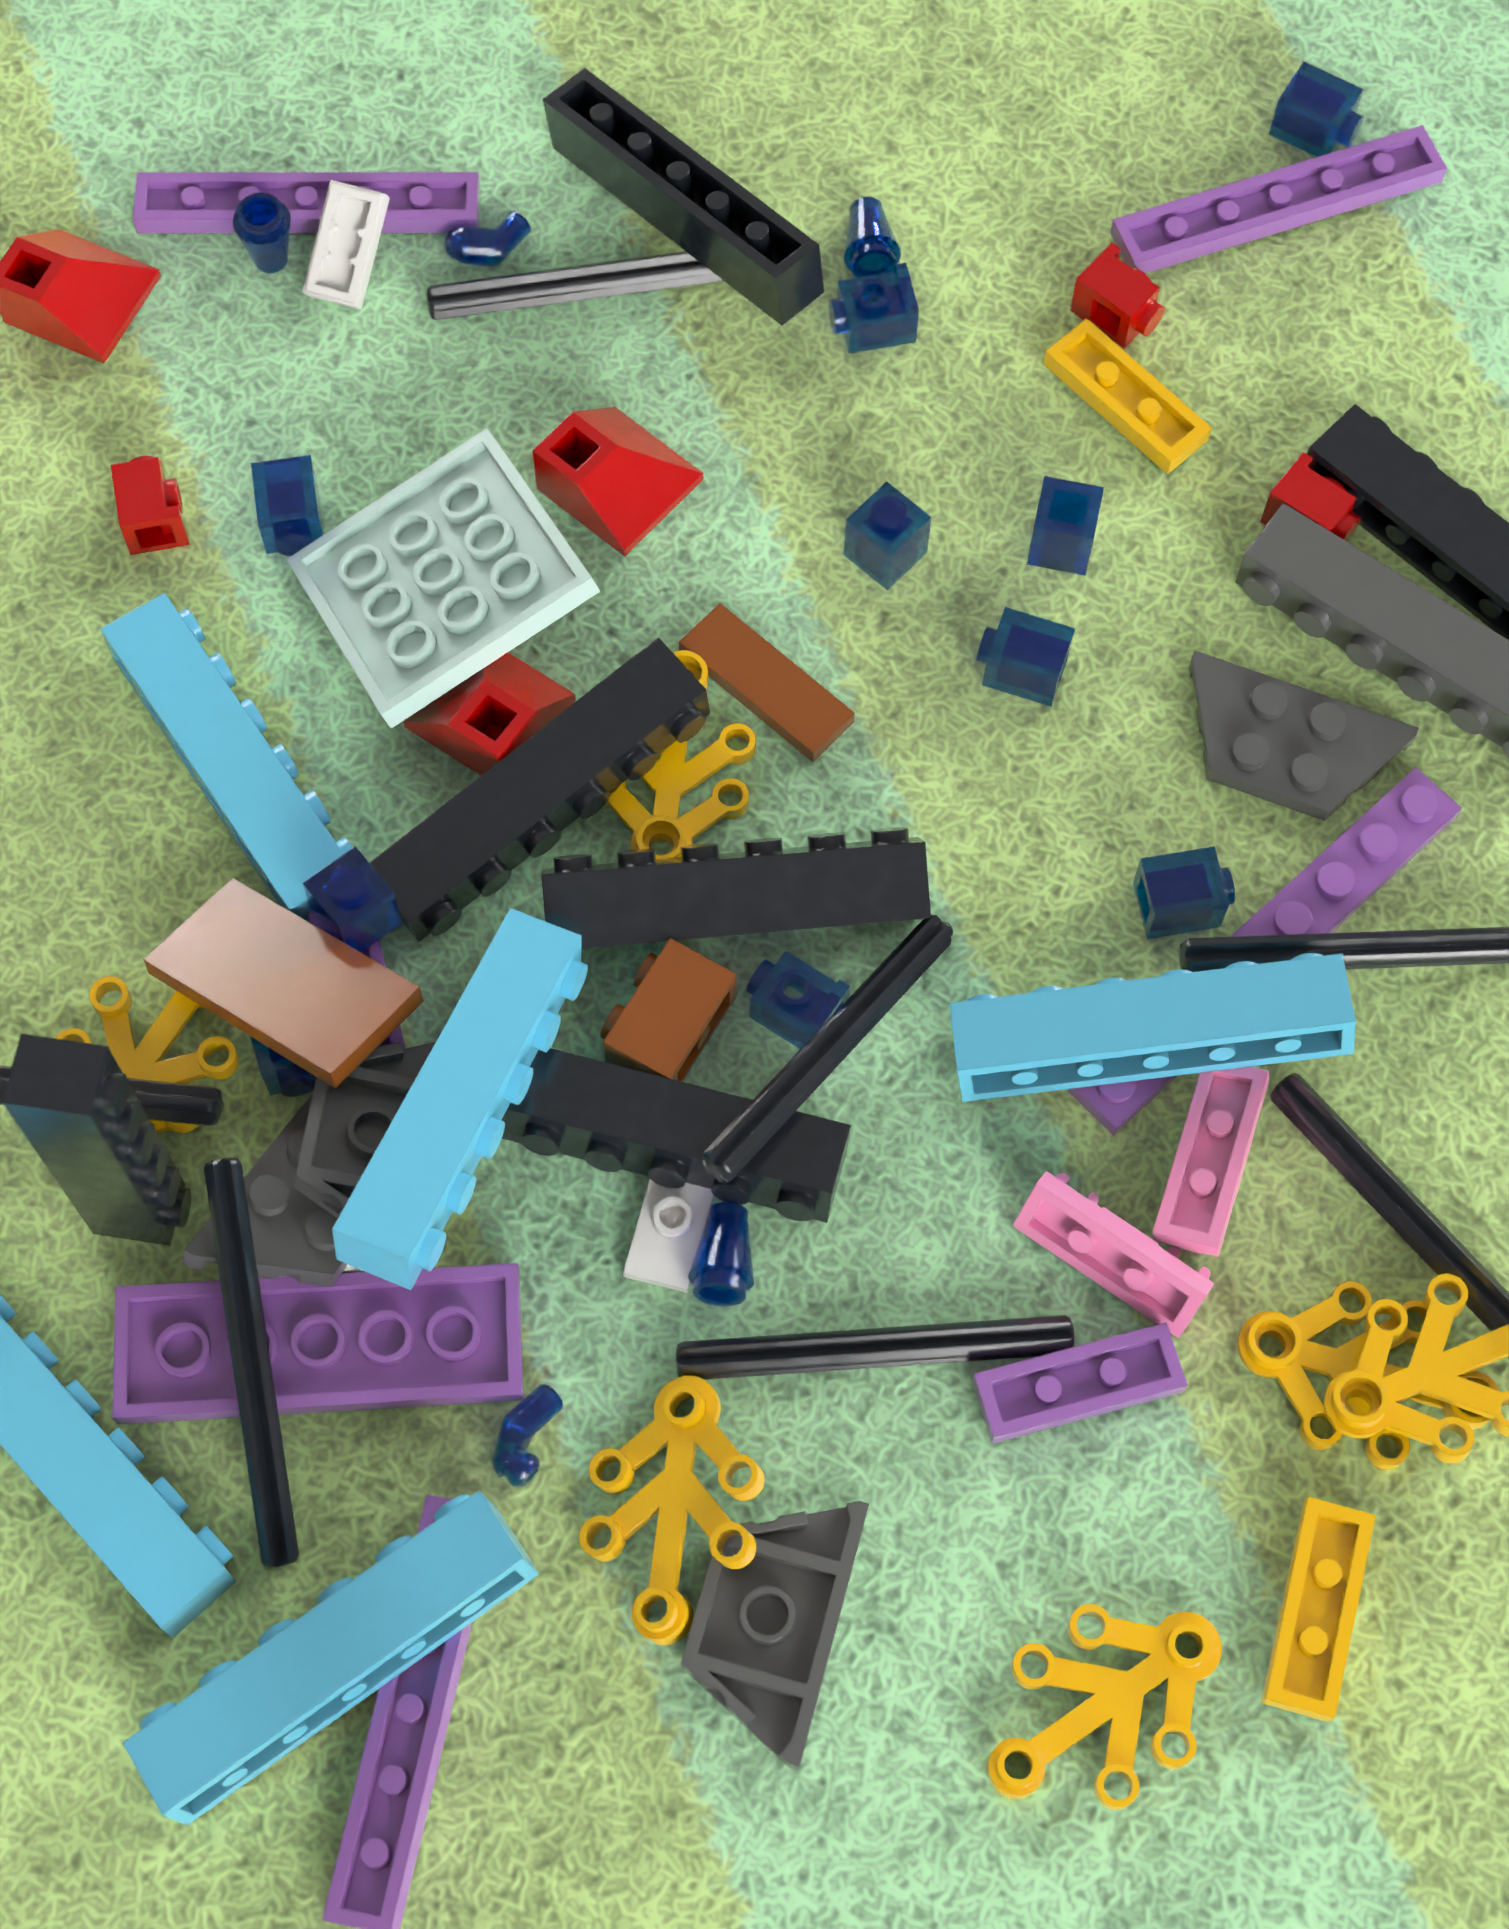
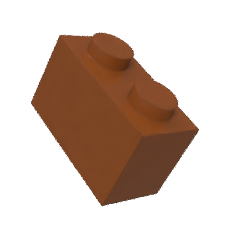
(670, 1013)

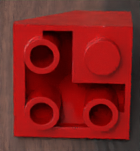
(72, 291)
(612, 475)
(490, 713)

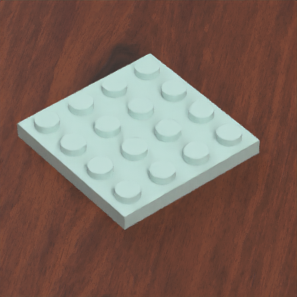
(441, 577)

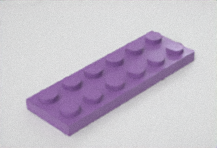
(328, 1346)

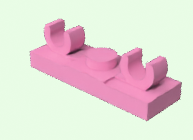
(1211, 1159)
(1113, 1253)

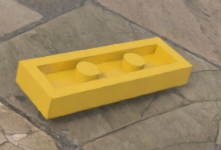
(1127, 396)
(1318, 1609)

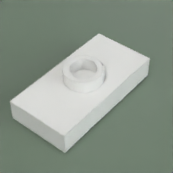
(345, 244)
(668, 1235)

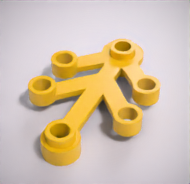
(674, 778)
(146, 1059)
(1304, 1354)
(1429, 1373)
(672, 1496)
(1115, 1697)

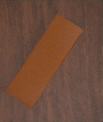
(768, 683)

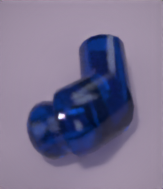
(486, 245)
(516, 1432)

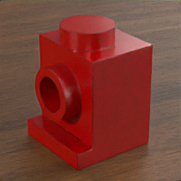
(1117, 298)
(1315, 498)
(148, 506)

